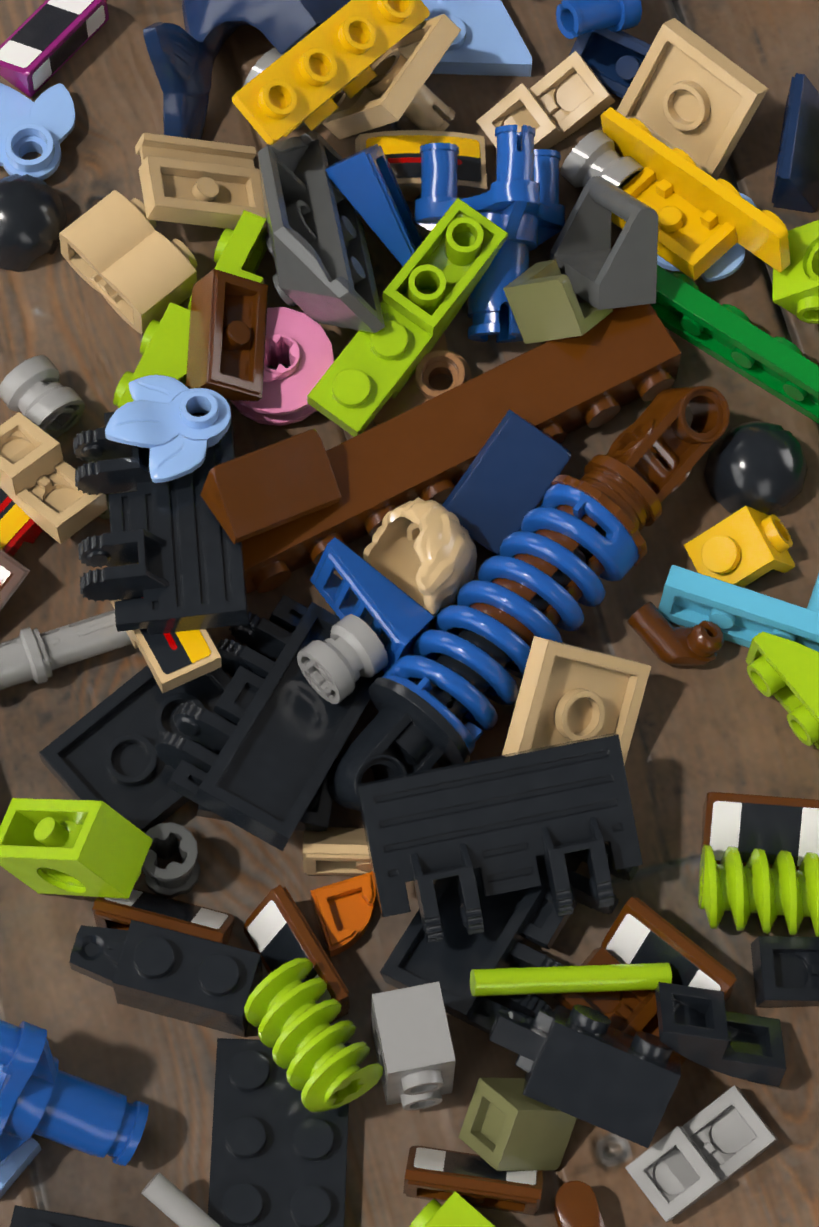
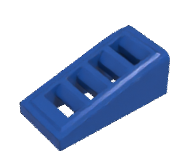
(376, 196)
(372, 598)

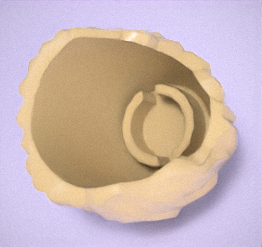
(424, 553)

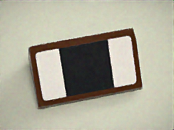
(760, 823)
(164, 913)
(282, 934)
(646, 937)
(441, 1172)

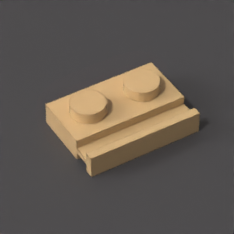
(198, 181)

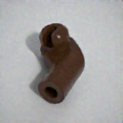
(677, 644)

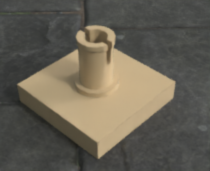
(400, 85)
(692, 97)
(575, 696)

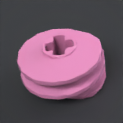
(303, 346)

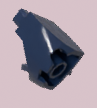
(187, 56)

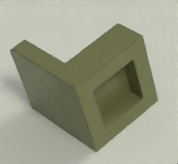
(548, 306)
(515, 1129)

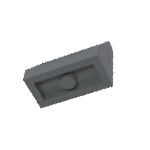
(584, 252)

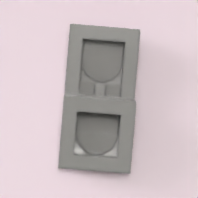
(701, 1154)

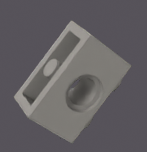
(413, 1045)

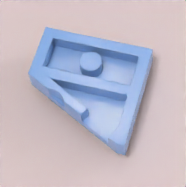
(486, 41)

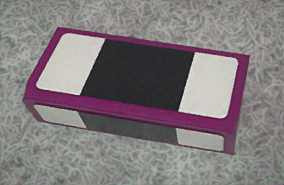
(49, 41)

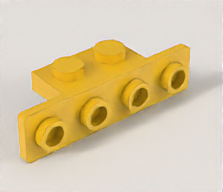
(323, 64)
(695, 212)

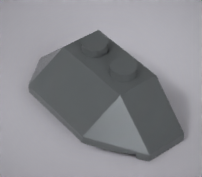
(316, 236)

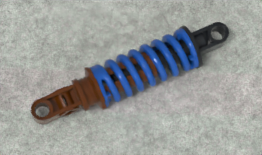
(529, 590)

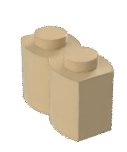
(129, 260)

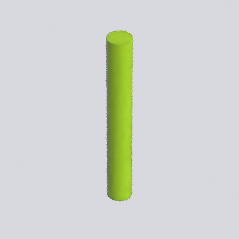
(568, 979)

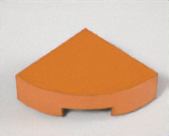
(344, 911)

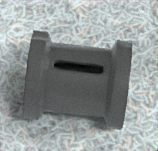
(176, 877)

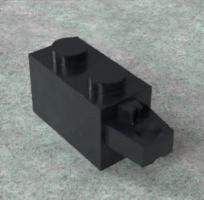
(171, 973)
(592, 1068)

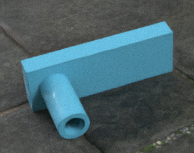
(737, 611)

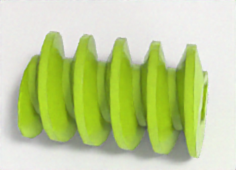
(759, 888)
(305, 1039)

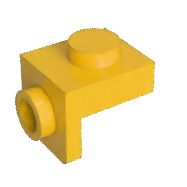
(742, 548)

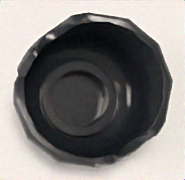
(29, 221)
(756, 468)

